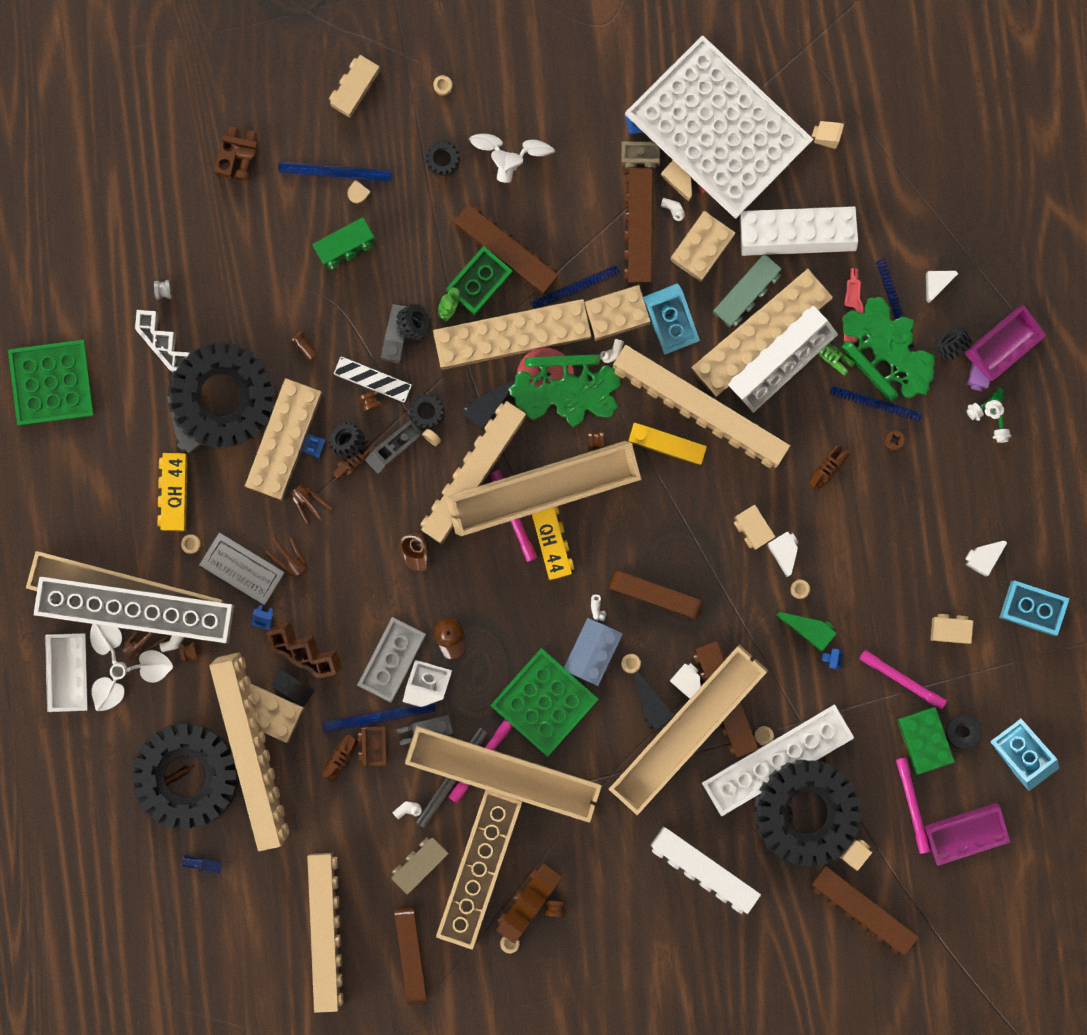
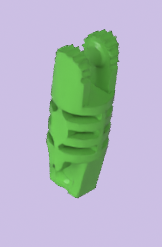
(448, 304)
(832, 354)

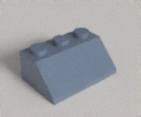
(592, 651)

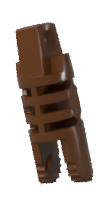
(348, 466)
(829, 467)
(339, 758)

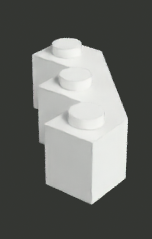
(160, 341)

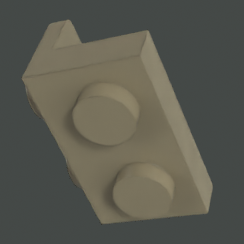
(640, 154)

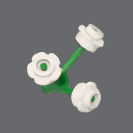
(994, 409)

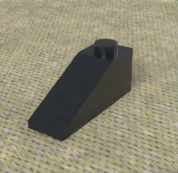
(485, 406)
(653, 707)

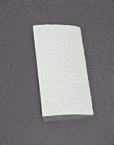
(66, 672)

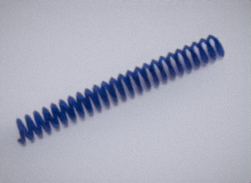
(575, 286)
(890, 292)
(875, 403)

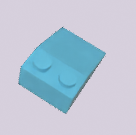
(671, 318)
(1025, 754)

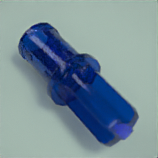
(202, 864)

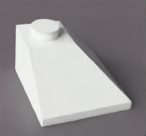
(426, 684)

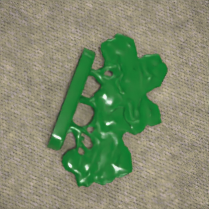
(889, 343)
(570, 393)

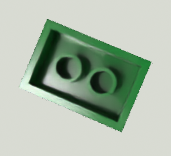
(344, 244)
(480, 280)
(925, 740)

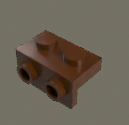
(373, 746)

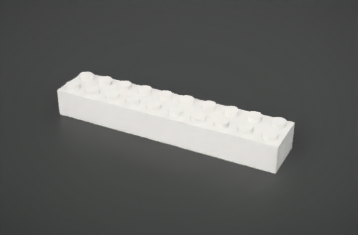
(133, 610)

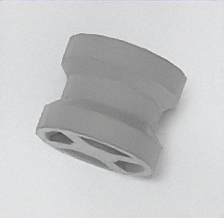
(163, 289)

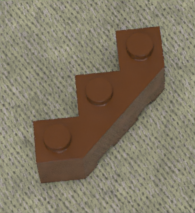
(303, 651)
(528, 903)

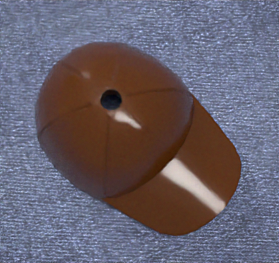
(415, 551)
(452, 644)

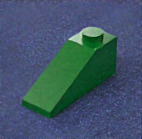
(814, 631)

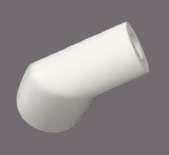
(675, 208)
(612, 354)
(595, 607)
(172, 644)
(409, 808)

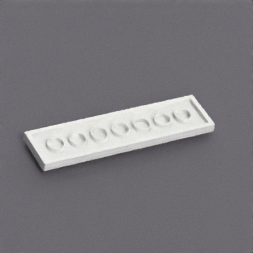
(807, 741)

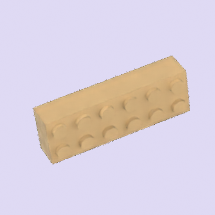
(283, 439)

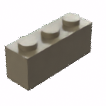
(419, 864)

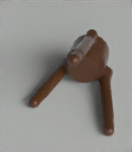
(301, 494)
(295, 566)
(132, 649)

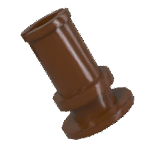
(303, 345)

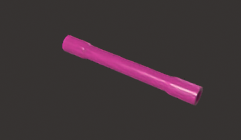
(526, 545)
(929, 696)
(500, 735)
(905, 774)

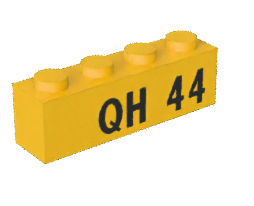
(174, 491)
(552, 544)

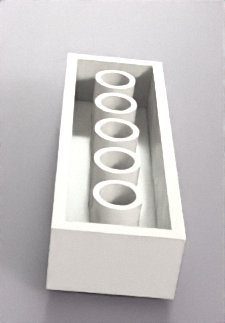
(798, 231)
(783, 359)
(704, 869)

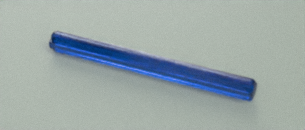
(334, 171)
(377, 717)

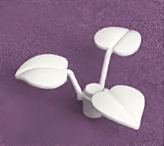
(508, 161)
(109, 693)

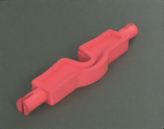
(852, 298)

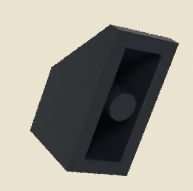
(292, 687)

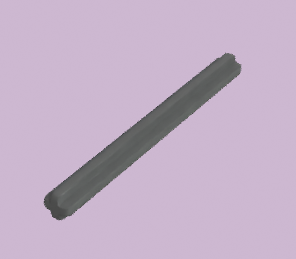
(445, 786)

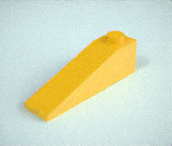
(666, 443)

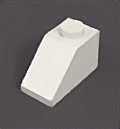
(784, 551)
(985, 557)
(687, 680)

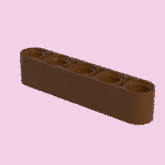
(656, 594)
(410, 955)

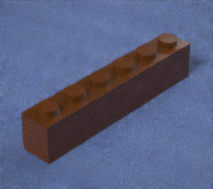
(639, 226)
(511, 253)
(736, 723)
(864, 910)

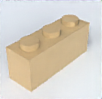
(354, 85)

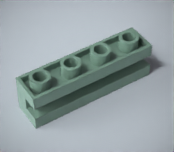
(747, 290)

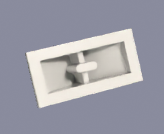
(936, 282)

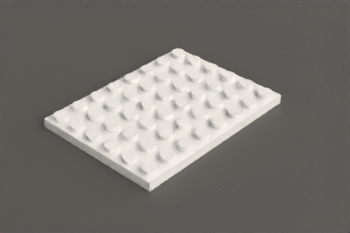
(718, 126)

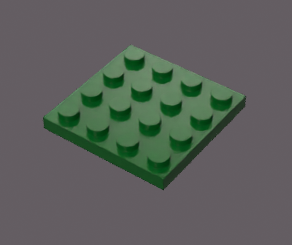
(50, 382)
(544, 702)

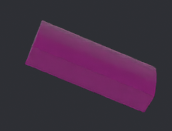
(1005, 343)
(967, 834)

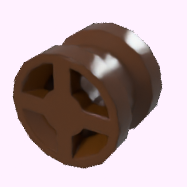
(369, 401)
(596, 439)
(891, 441)
(188, 652)
(555, 908)

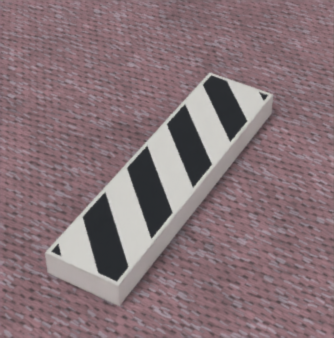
(372, 379)

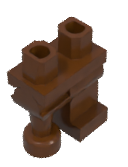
(236, 148)

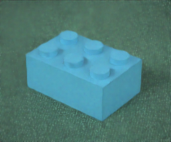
(1034, 608)

